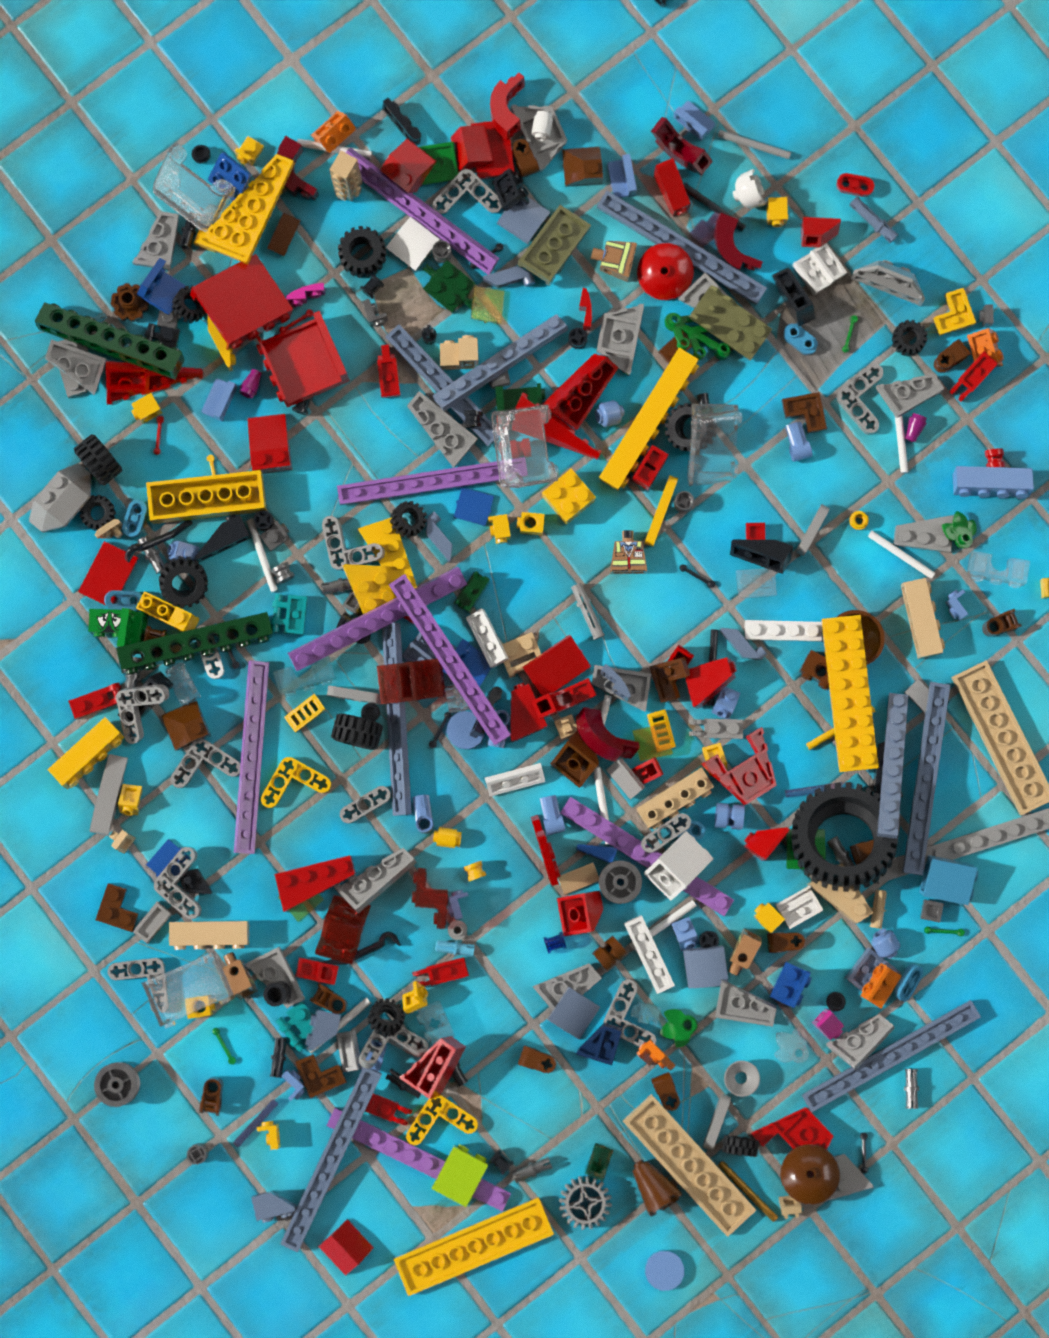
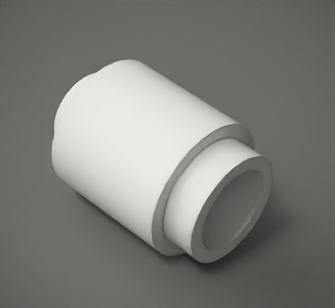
(542, 125)

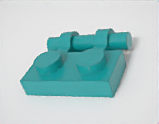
(295, 614)
(301, 1017)

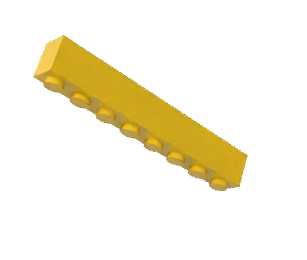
(648, 419)

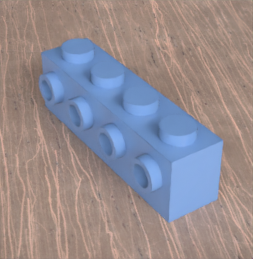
(993, 482)

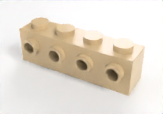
(346, 176)
(922, 618)
(674, 798)
(209, 933)

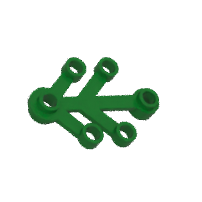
(694, 335)

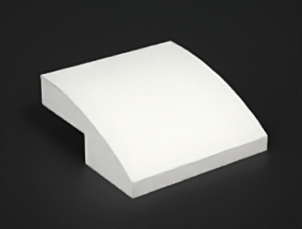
(412, 243)
(819, 269)

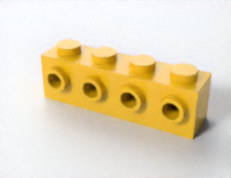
(86, 753)

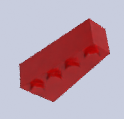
(581, 391)
(309, 881)

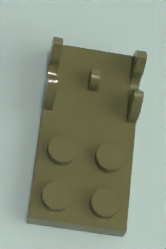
(554, 244)
(730, 322)

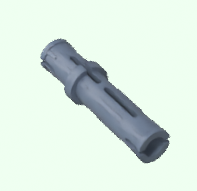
(874, 220)

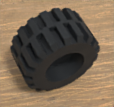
(357, 237)
(675, 427)
(98, 459)
(189, 596)
(357, 731)

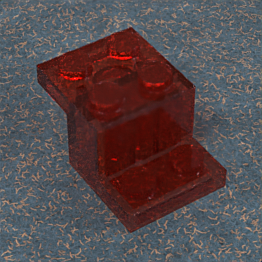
(411, 681)
(430, 898)
(342, 931)

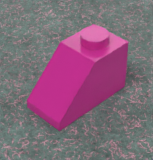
(828, 1024)

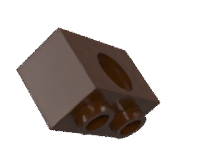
(809, 667)

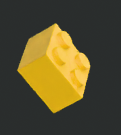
(568, 496)

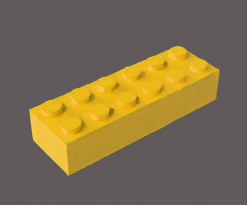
(206, 497)

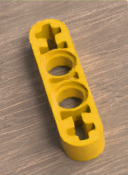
(661, 510)

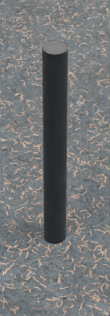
(711, 205)
(713, 655)

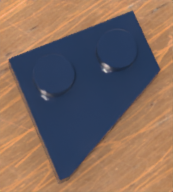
(602, 1044)

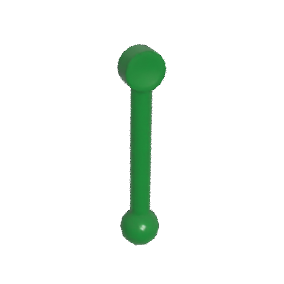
(853, 320)
(960, 932)
(231, 1060)

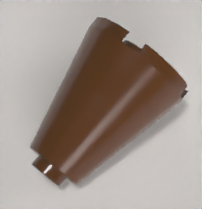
(654, 1187)

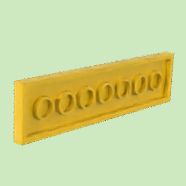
(849, 693)
(473, 1246)

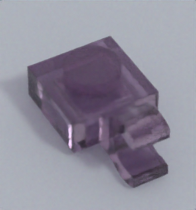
(704, 230)

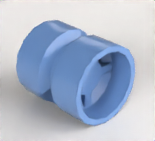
(729, 816)

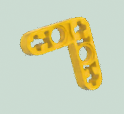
(295, 773)
(441, 1111)

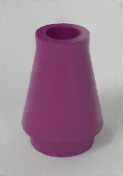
(250, 385)
(915, 427)

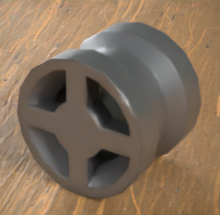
(283, 573)

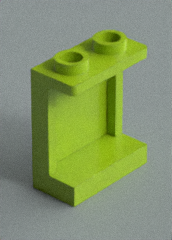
(460, 1175)

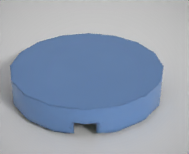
(460, 728)
(664, 1270)

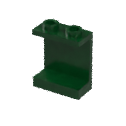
(509, 397)

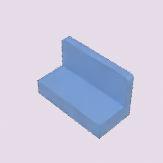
(694, 120)
(622, 177)
(219, 399)

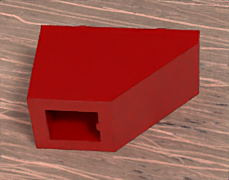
(818, 231)

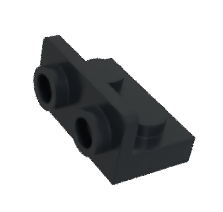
(510, 189)

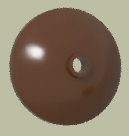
(872, 634)
(805, 1189)

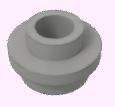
(452, 934)

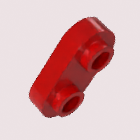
(855, 183)

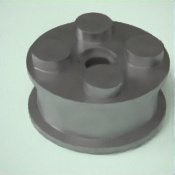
(630, 876)
(128, 1084)

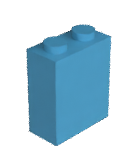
(948, 880)

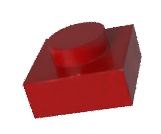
(755, 531)

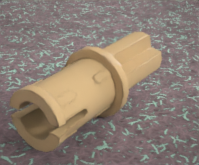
(878, 909)

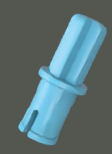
(455, 948)

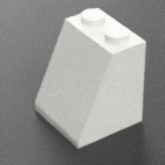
(678, 866)

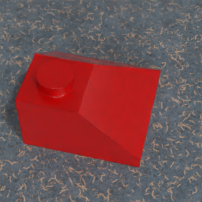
(764, 841)
(580, 912)

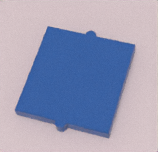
(473, 506)
(163, 858)

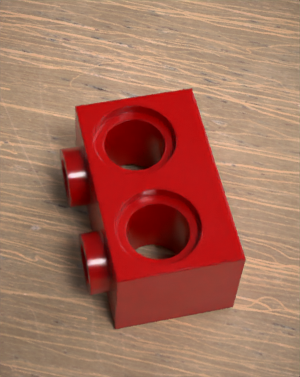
(650, 467)

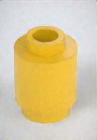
(447, 837)

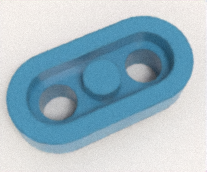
(798, 341)
(132, 518)
(123, 599)
(698, 825)
(908, 982)

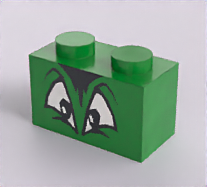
(104, 622)

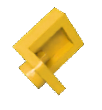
(415, 999)

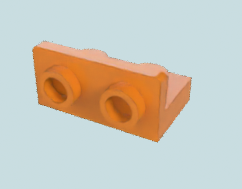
(334, 131)
(986, 341)
(880, 985)
(650, 1052)

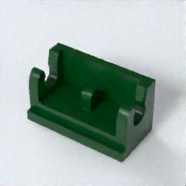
(472, 592)

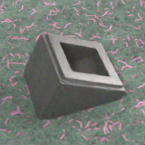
(352, 604)

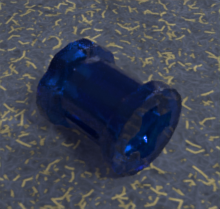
(555, 942)

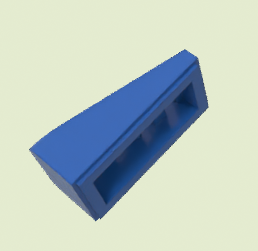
(603, 853)

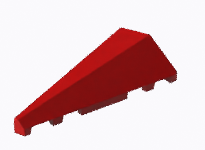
(129, 380)
(561, 434)

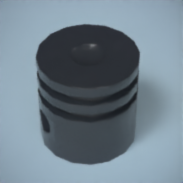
(277, 993)

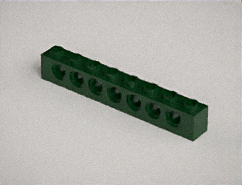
(133, 354)
(145, 648)

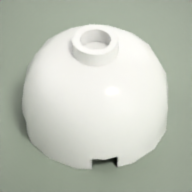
(749, 190)

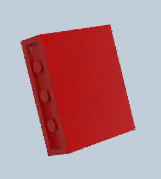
(242, 302)
(303, 361)

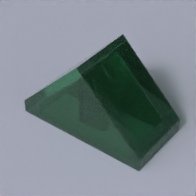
(598, 1162)

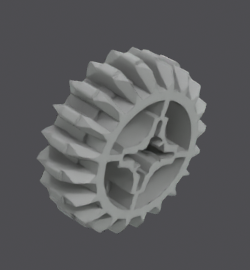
(576, 1204)

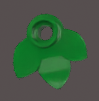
(960, 528)
(675, 1027)

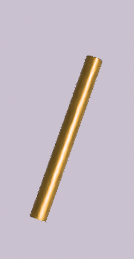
(748, 1191)

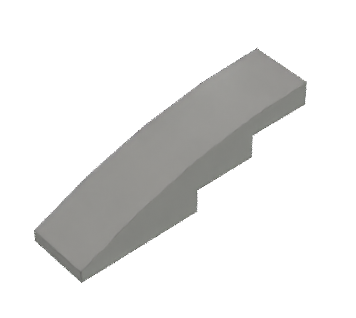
(108, 795)

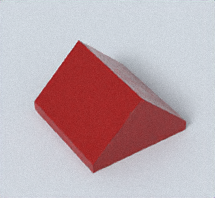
(471, 147)
(346, 1247)

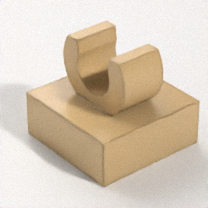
(566, 726)
(122, 840)
(789, 1206)

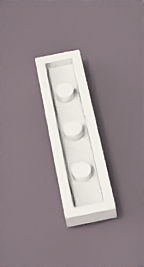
(783, 630)
(649, 954)

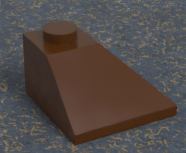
(582, 166)
(186, 725)
(576, 760)

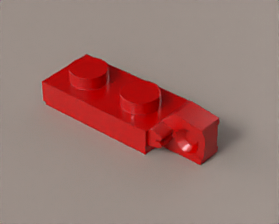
(388, 373)

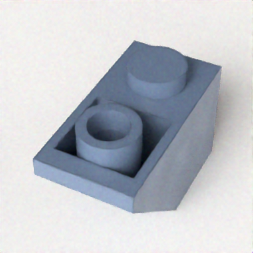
(324, 1028)
(271, 1204)

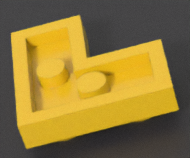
(959, 315)

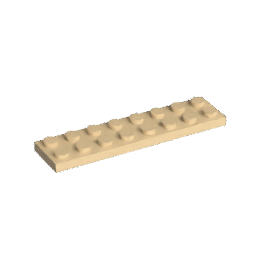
(1003, 737)
(689, 1165)

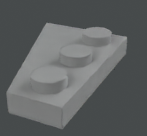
(159, 242)
(77, 364)
(908, 394)
(924, 535)
(636, 682)
(579, 979)
(743, 1006)
(862, 1041)

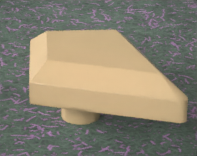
(110, 529)

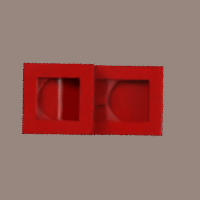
(585, 305)
(316, 971)

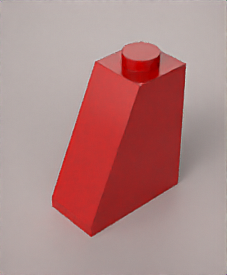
(672, 187)
(709, 680)
(523, 715)

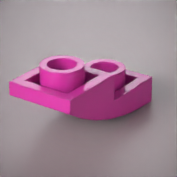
(300, 295)

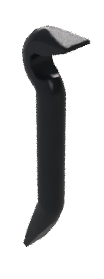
(155, 541)
(371, 948)

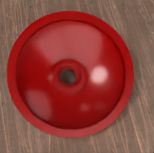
(679, 271)

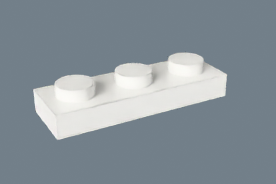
(487, 638)
(515, 779)

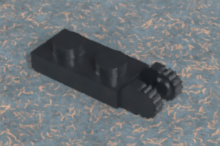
(401, 122)
(493, 696)

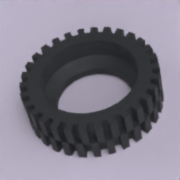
(832, 803)

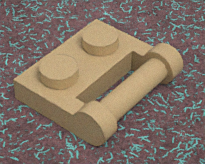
(517, 649)

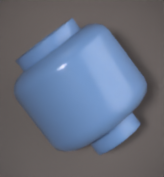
(609, 413)
(885, 943)

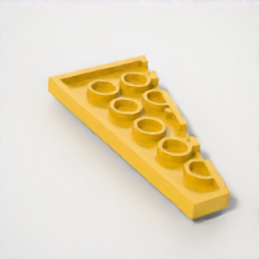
(246, 217)

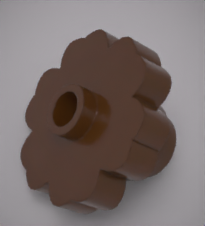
(125, 310)

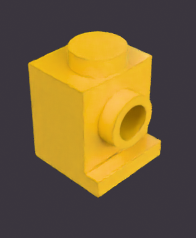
(500, 528)

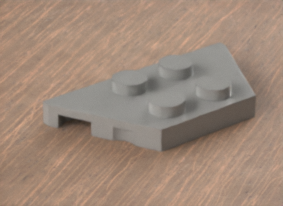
(542, 150)
(619, 336)
(850, 1179)

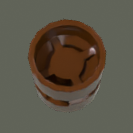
(610, 953)

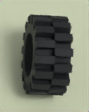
(183, 310)
(917, 330)
(90, 504)
(417, 513)
(381, 1025)
(740, 1145)

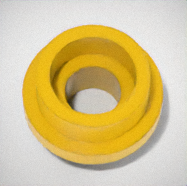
(858, 514)

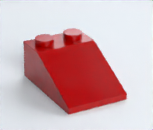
(269, 443)

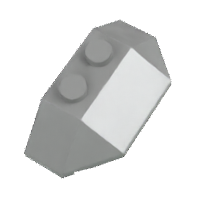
(891, 279)
(61, 498)

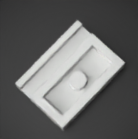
(799, 907)

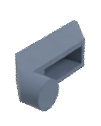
(509, 277)
(437, 537)
(742, 646)

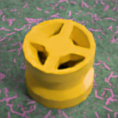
(475, 871)

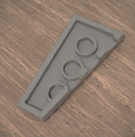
(446, 433)
(369, 885)

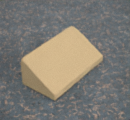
(578, 878)

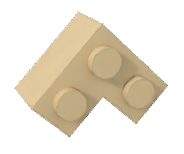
(459, 355)

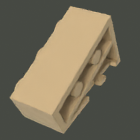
(848, 903)

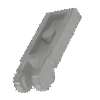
(719, 728)

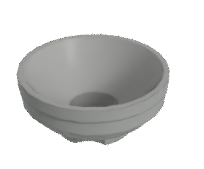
(749, 1085)

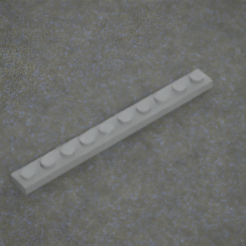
(978, 841)

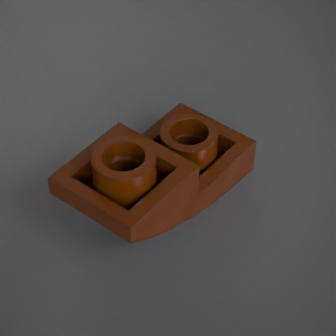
(284, 234)

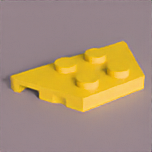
(369, 585)

